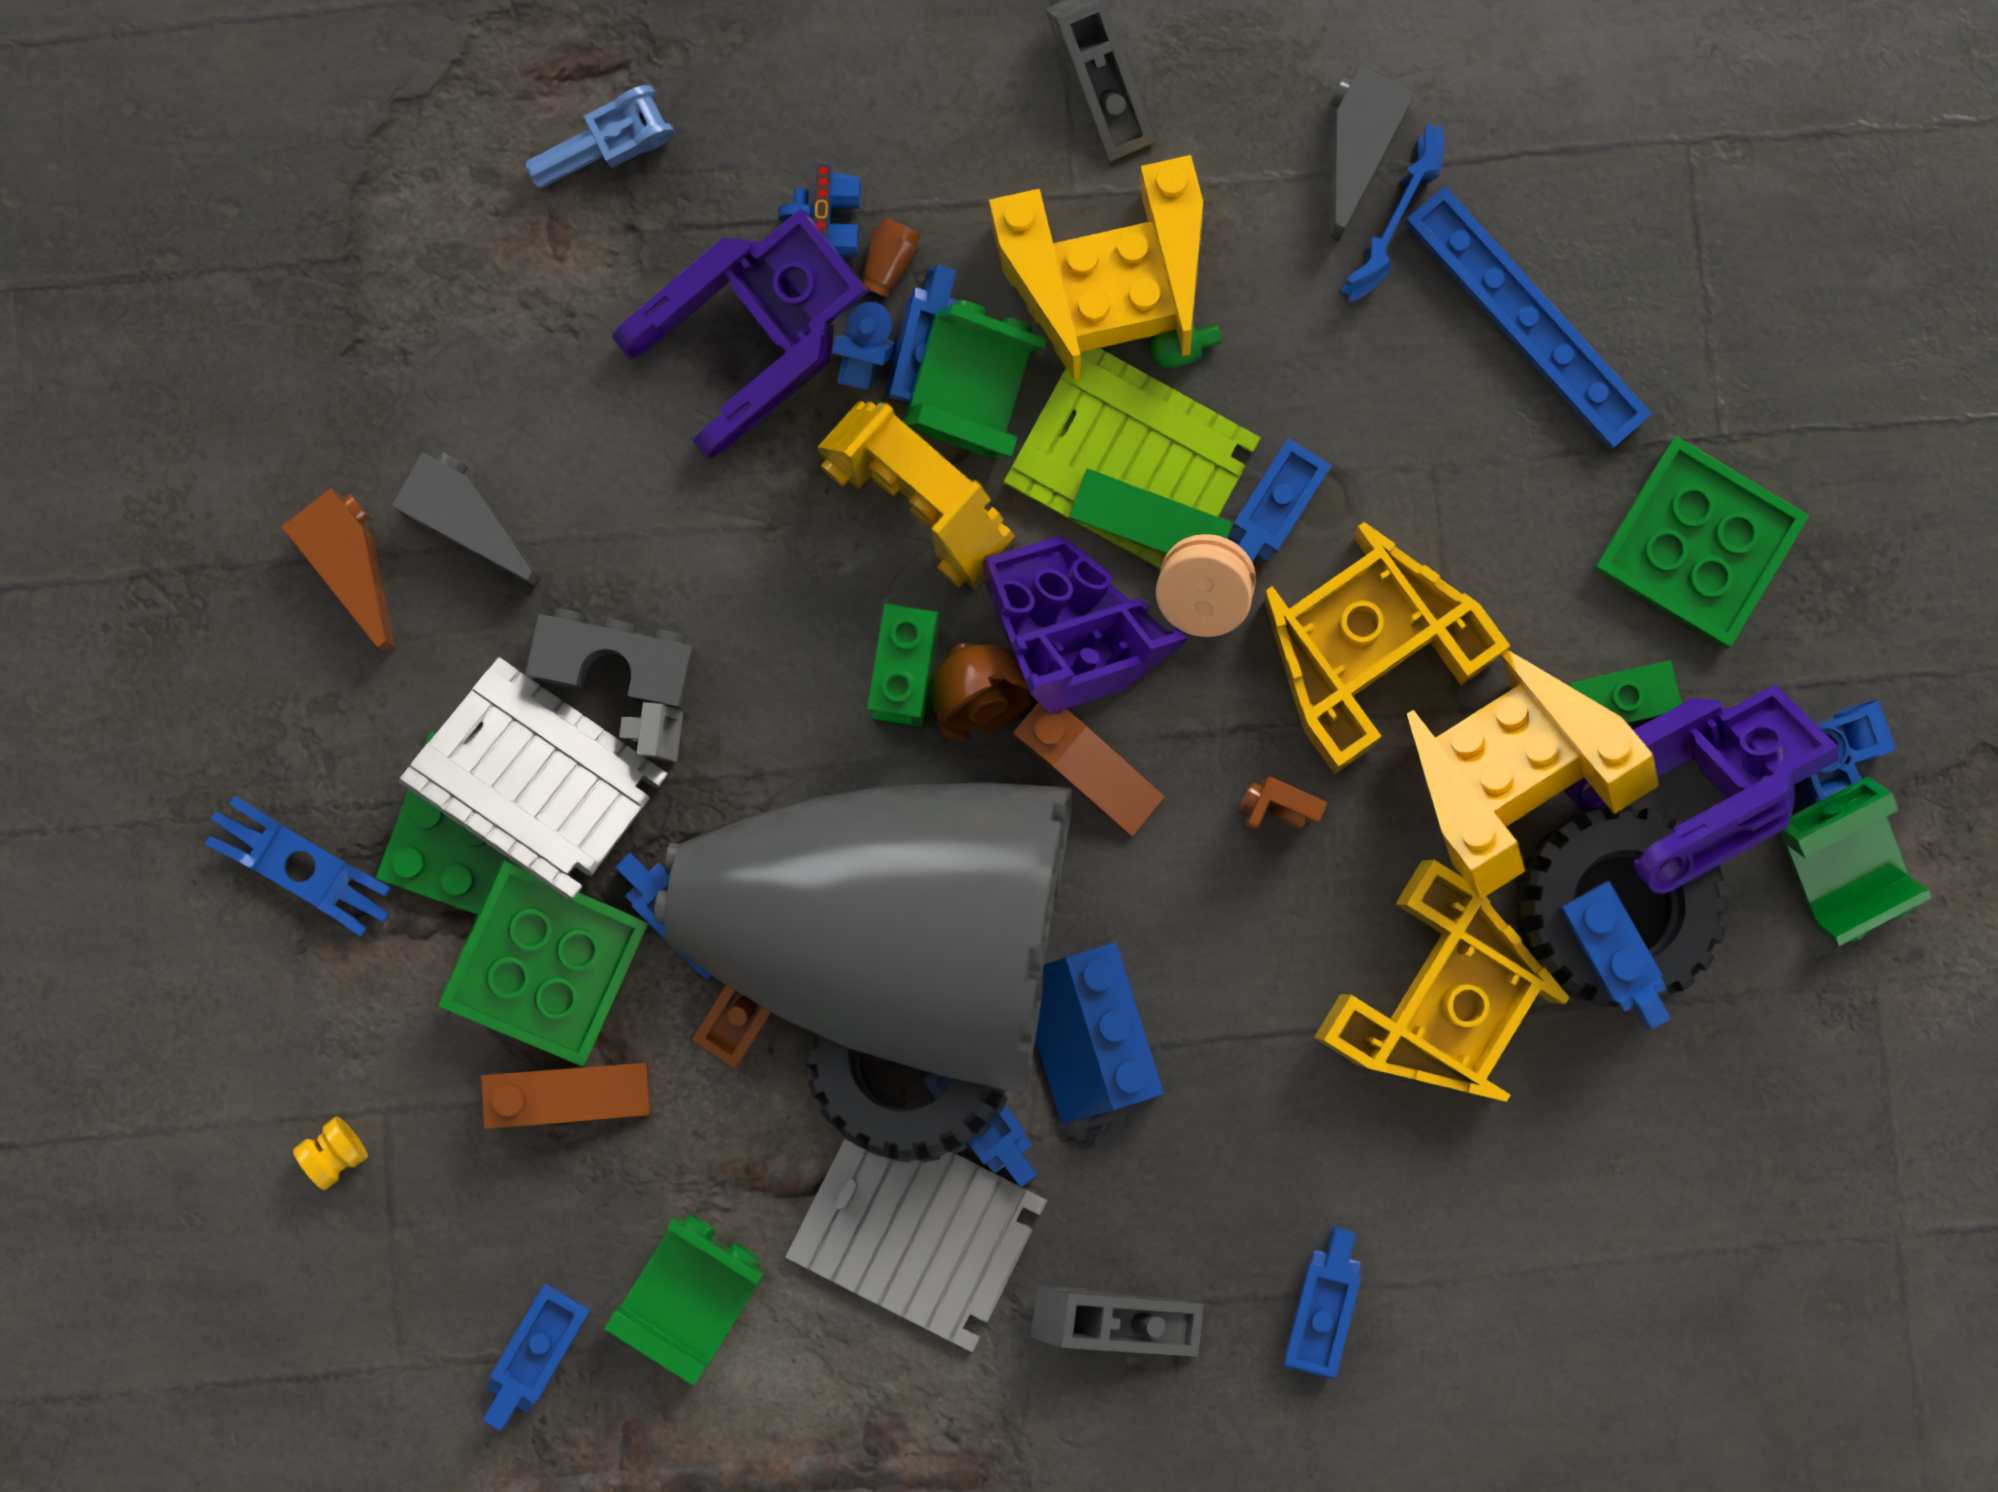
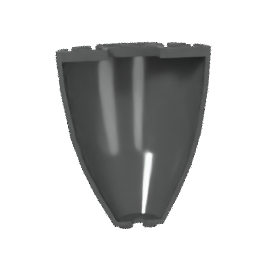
(885, 919)

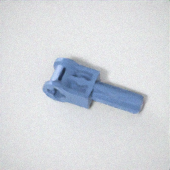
(614, 134)

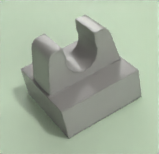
(655, 731)

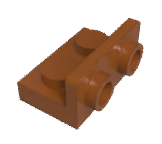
(1289, 804)

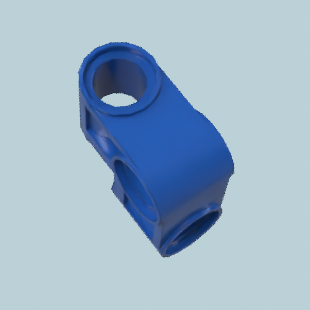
(1860, 736)

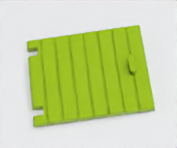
(1133, 433)

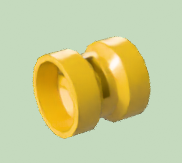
(330, 1153)

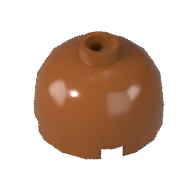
(977, 689)

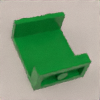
(971, 379)
(904, 665)
(1851, 862)
(687, 1298)

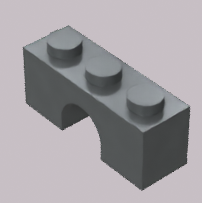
(567, 648)

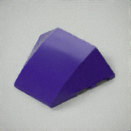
(1071, 625)

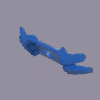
(1376, 262)
(270, 857)

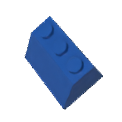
(1093, 1036)

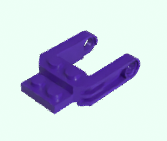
(793, 289)
(1749, 756)

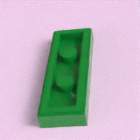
(1140, 513)

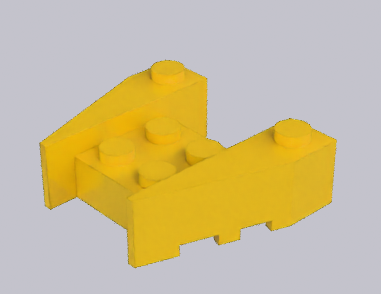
(1113, 281)
(880, 446)
(1363, 629)
(1518, 758)
(1460, 1001)

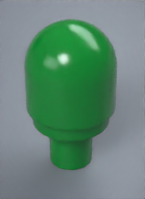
(1166, 347)

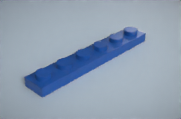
(1527, 318)

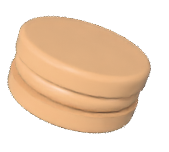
(1206, 585)

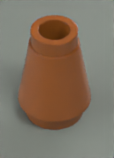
(888, 256)

